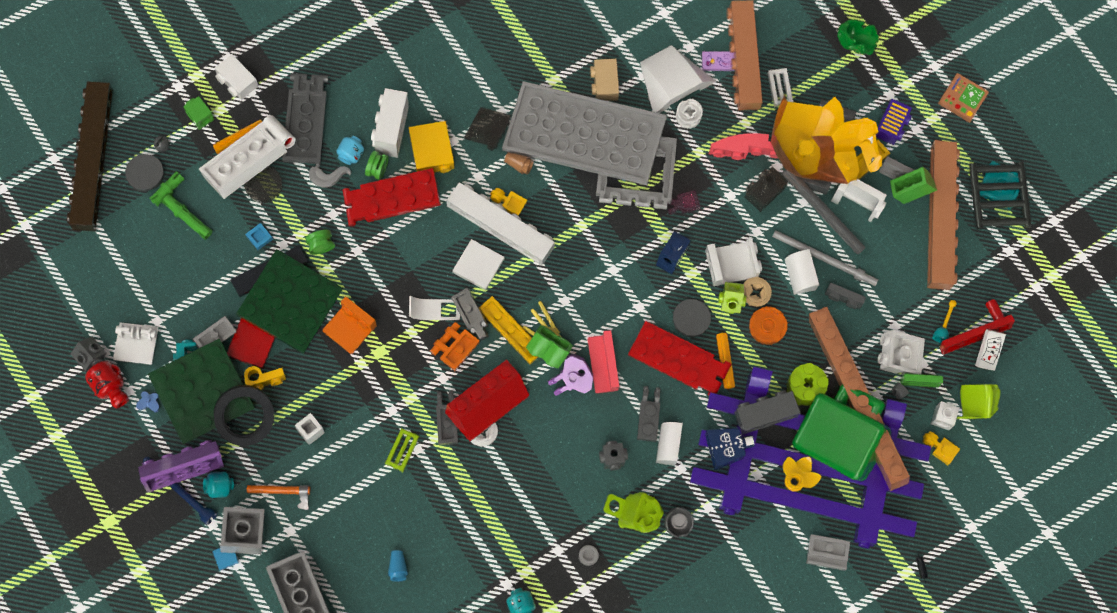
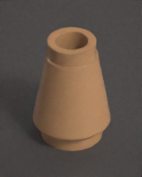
(519, 162)

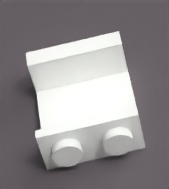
(733, 262)

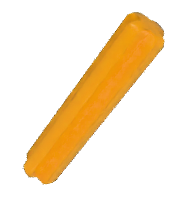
(226, 142)
(724, 355)

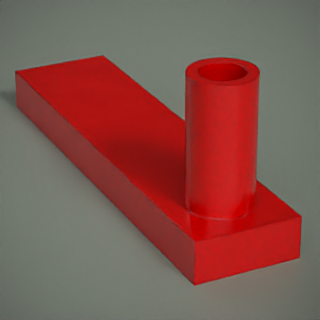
(999, 324)

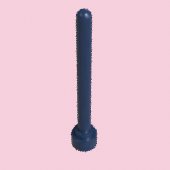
(204, 513)

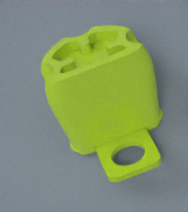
(979, 400)
(636, 512)

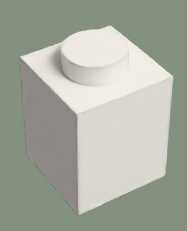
(309, 429)

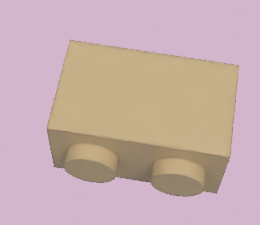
(605, 79)

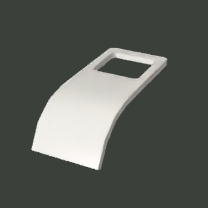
(429, 309)

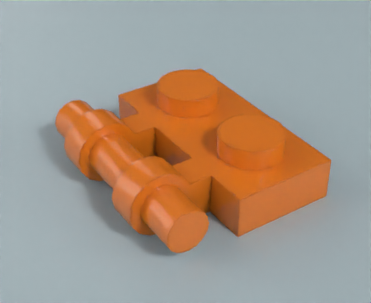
(459, 349)

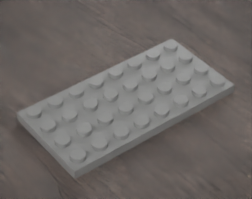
(584, 133)

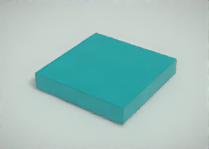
(1003, 177)

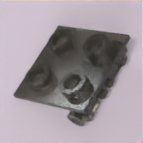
(488, 127)

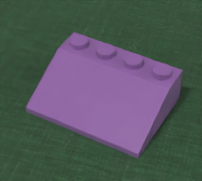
(180, 467)

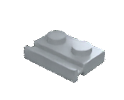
(828, 552)

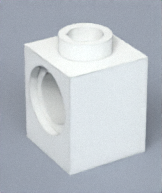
(945, 415)

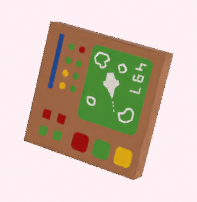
(963, 97)

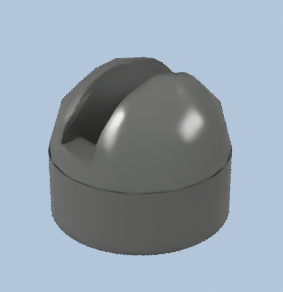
(163, 146)
(899, 391)

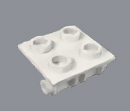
(135, 343)

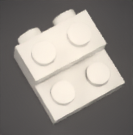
(901, 353)

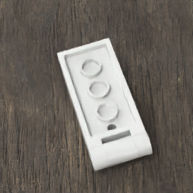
(247, 156)

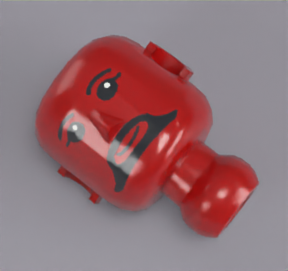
(107, 383)

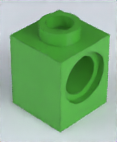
(198, 112)

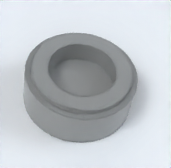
(588, 555)

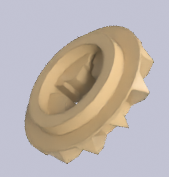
(757, 283)

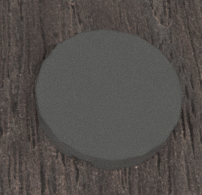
(144, 172)
(691, 318)

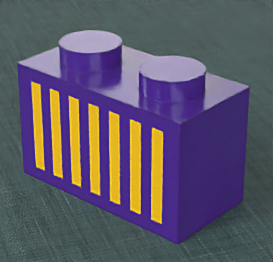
(893, 121)

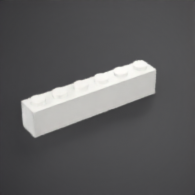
(500, 223)

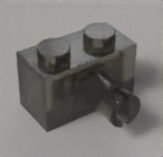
(766, 189)

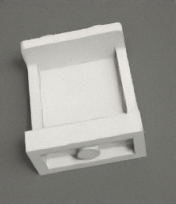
(862, 195)

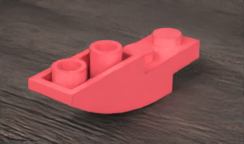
(742, 144)

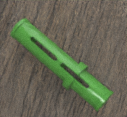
(181, 211)

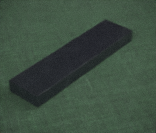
(244, 282)

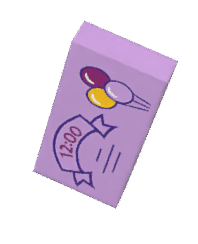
(717, 61)

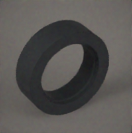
(243, 439)

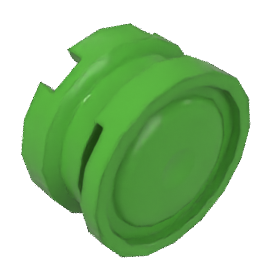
(376, 165)
(320, 242)

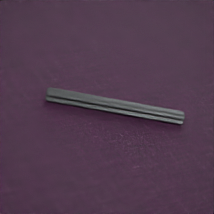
(824, 212)

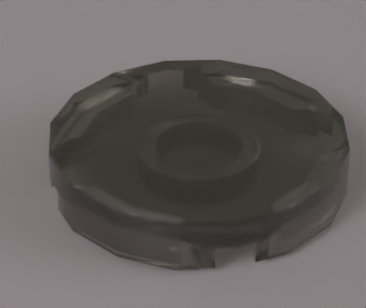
(264, 186)

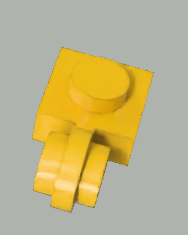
(513, 203)
(944, 450)

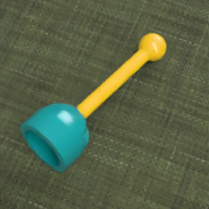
(942, 333)

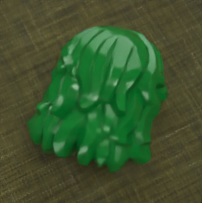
(858, 38)

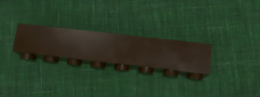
(90, 157)

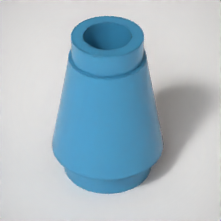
(397, 566)

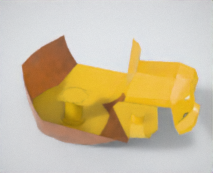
(820, 145)

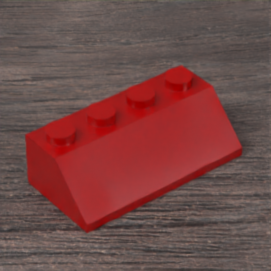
(487, 400)

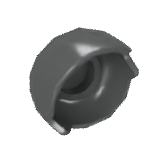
(679, 522)

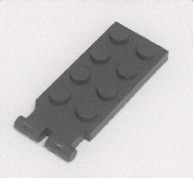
(306, 118)

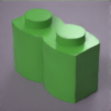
(549, 347)

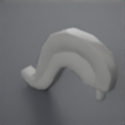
(323, 180)

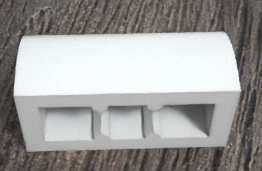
(801, 272)
(669, 443)

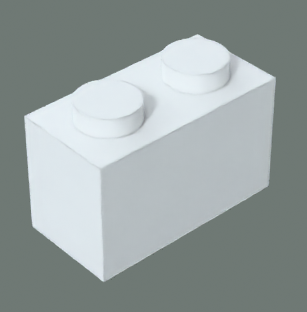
(236, 77)

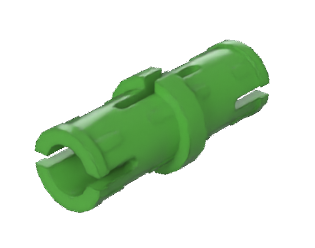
(166, 188)

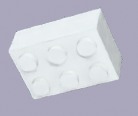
(390, 122)

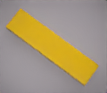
(507, 327)

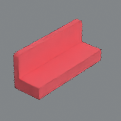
(603, 363)

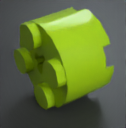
(808, 374)

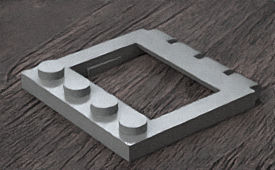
(642, 198)

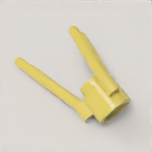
(553, 327)

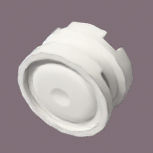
(689, 113)

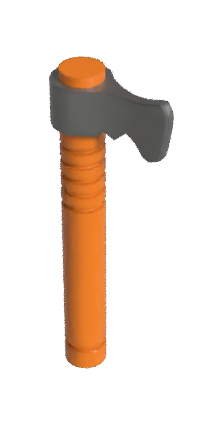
(302, 490)

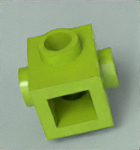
(732, 298)

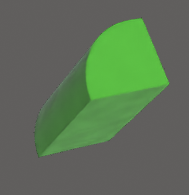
(913, 185)

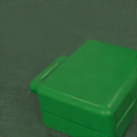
(841, 434)

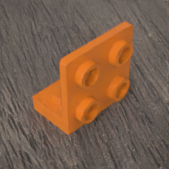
(350, 326)

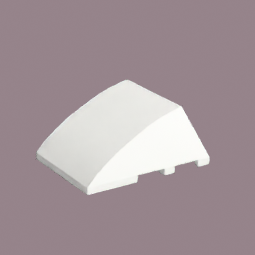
(671, 77)

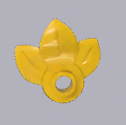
(801, 472)

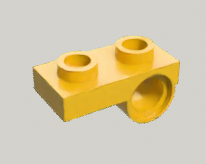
(270, 378)

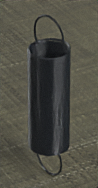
(921, 567)

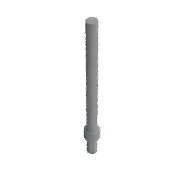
(858, 274)

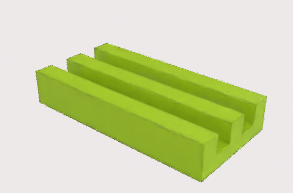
(395, 465)

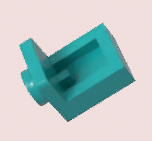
(183, 347)

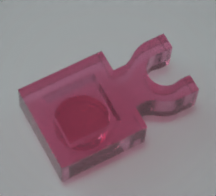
(685, 202)

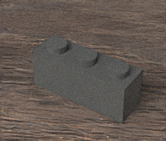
(766, 412)

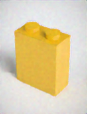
(431, 147)

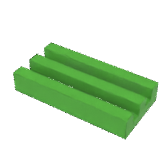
(921, 380)

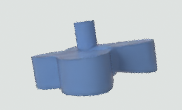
(148, 401)

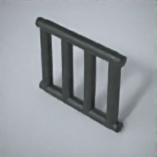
(979, 205)

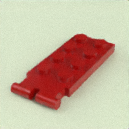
(392, 197)
(678, 359)

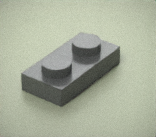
(844, 295)

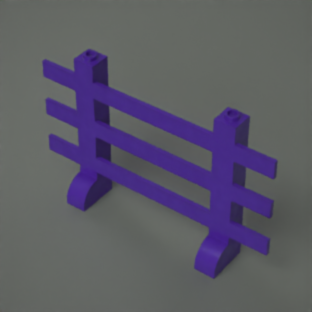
(867, 517)

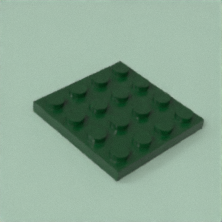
(289, 301)
(193, 386)

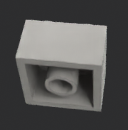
(242, 530)

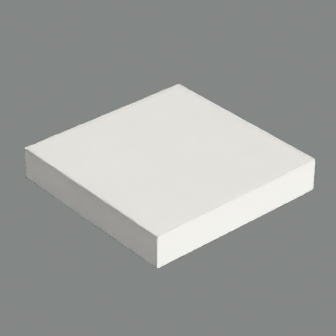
(478, 264)

